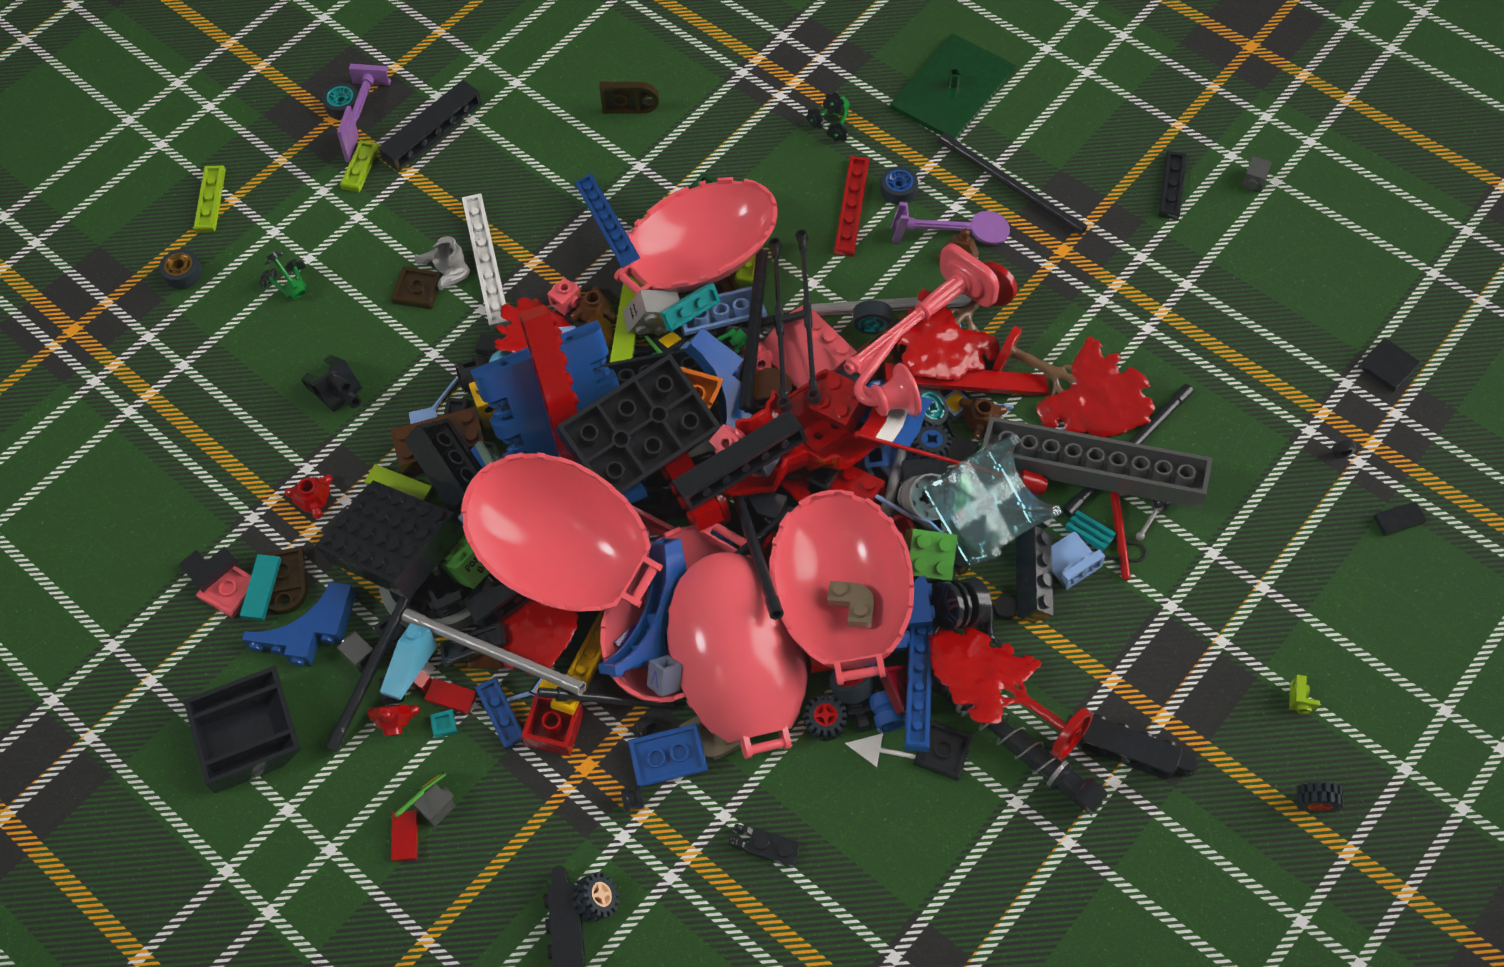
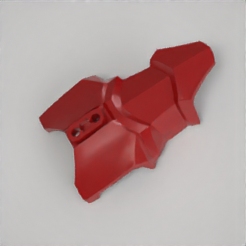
(834, 451)

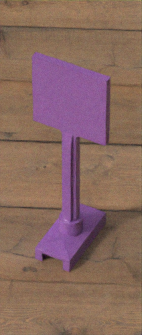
(367, 76)

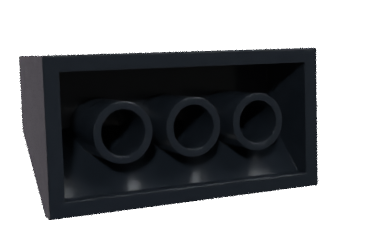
(444, 459)

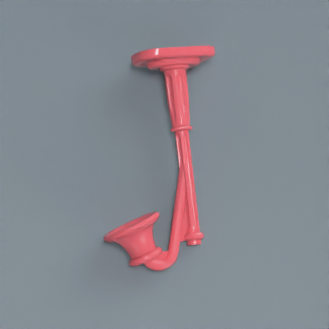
(962, 275)

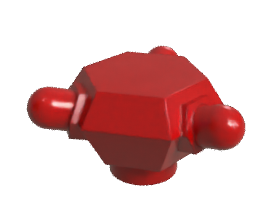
(311, 494)
(392, 717)

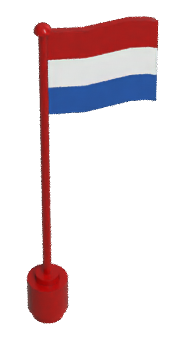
(900, 429)

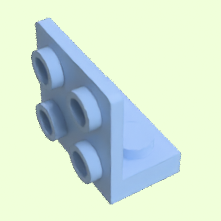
(1074, 560)

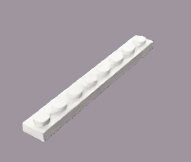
(485, 259)

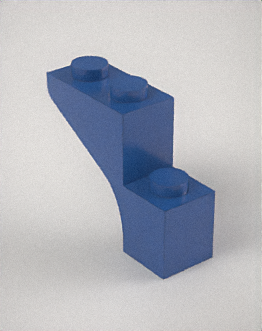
(922, 611)

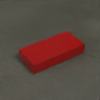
(450, 696)
(404, 836)

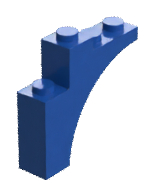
(301, 638)

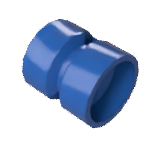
(886, 716)

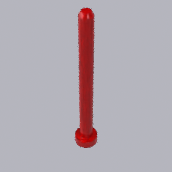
(1120, 536)

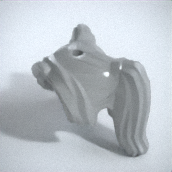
(448, 260)

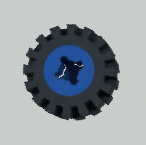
(940, 440)

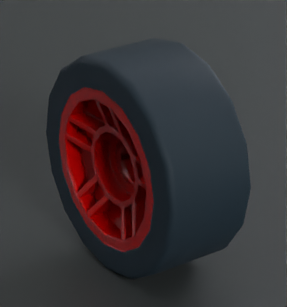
(853, 690)

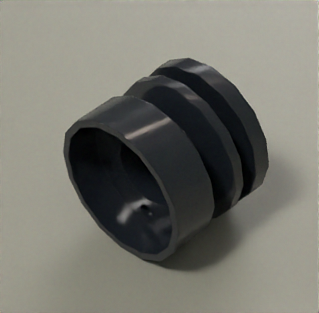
(961, 603)

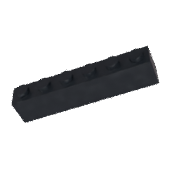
(430, 125)
(739, 460)

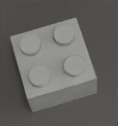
(643, 311)

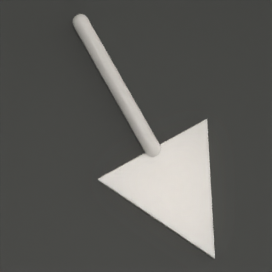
(870, 749)

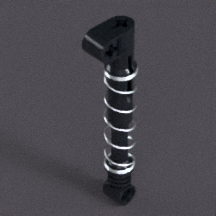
(1059, 774)

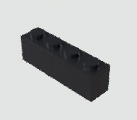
(1034, 575)

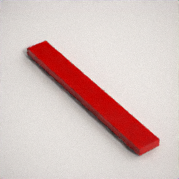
(983, 381)

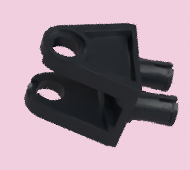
(335, 386)

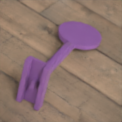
(985, 226)

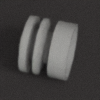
(910, 493)

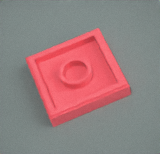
(227, 592)

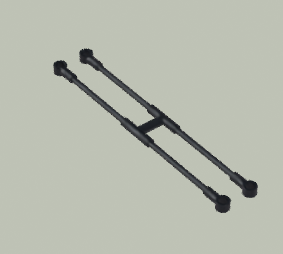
(813, 394)

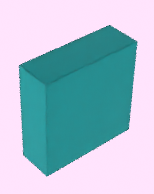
(443, 724)

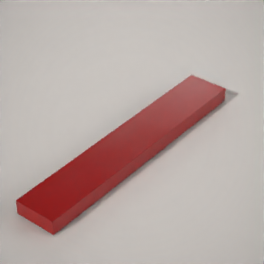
(851, 206)

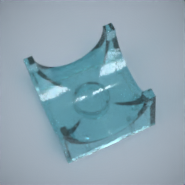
(987, 501)

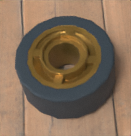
(180, 268)

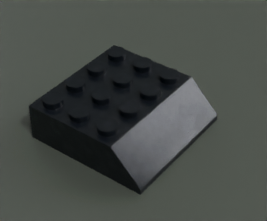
(242, 729)

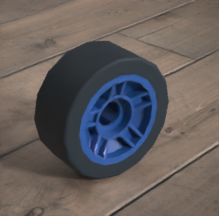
(899, 185)

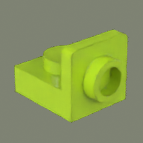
(1299, 696)

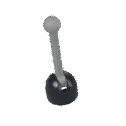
(1159, 507)

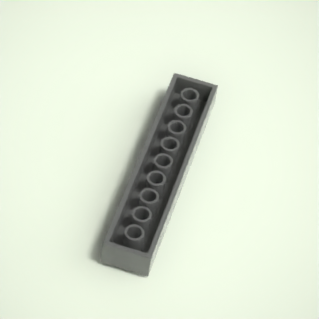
(1106, 463)

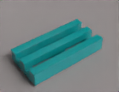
(1091, 528)

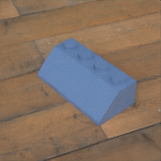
(731, 310)

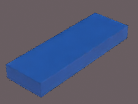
(500, 712)

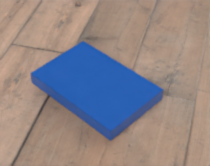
(668, 755)

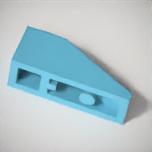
(408, 659)

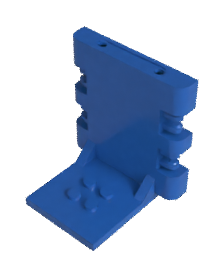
(514, 383)

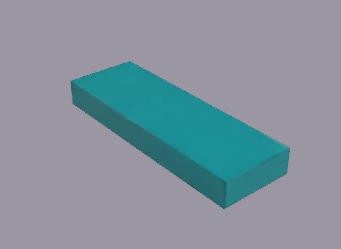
(690, 307)
(260, 587)

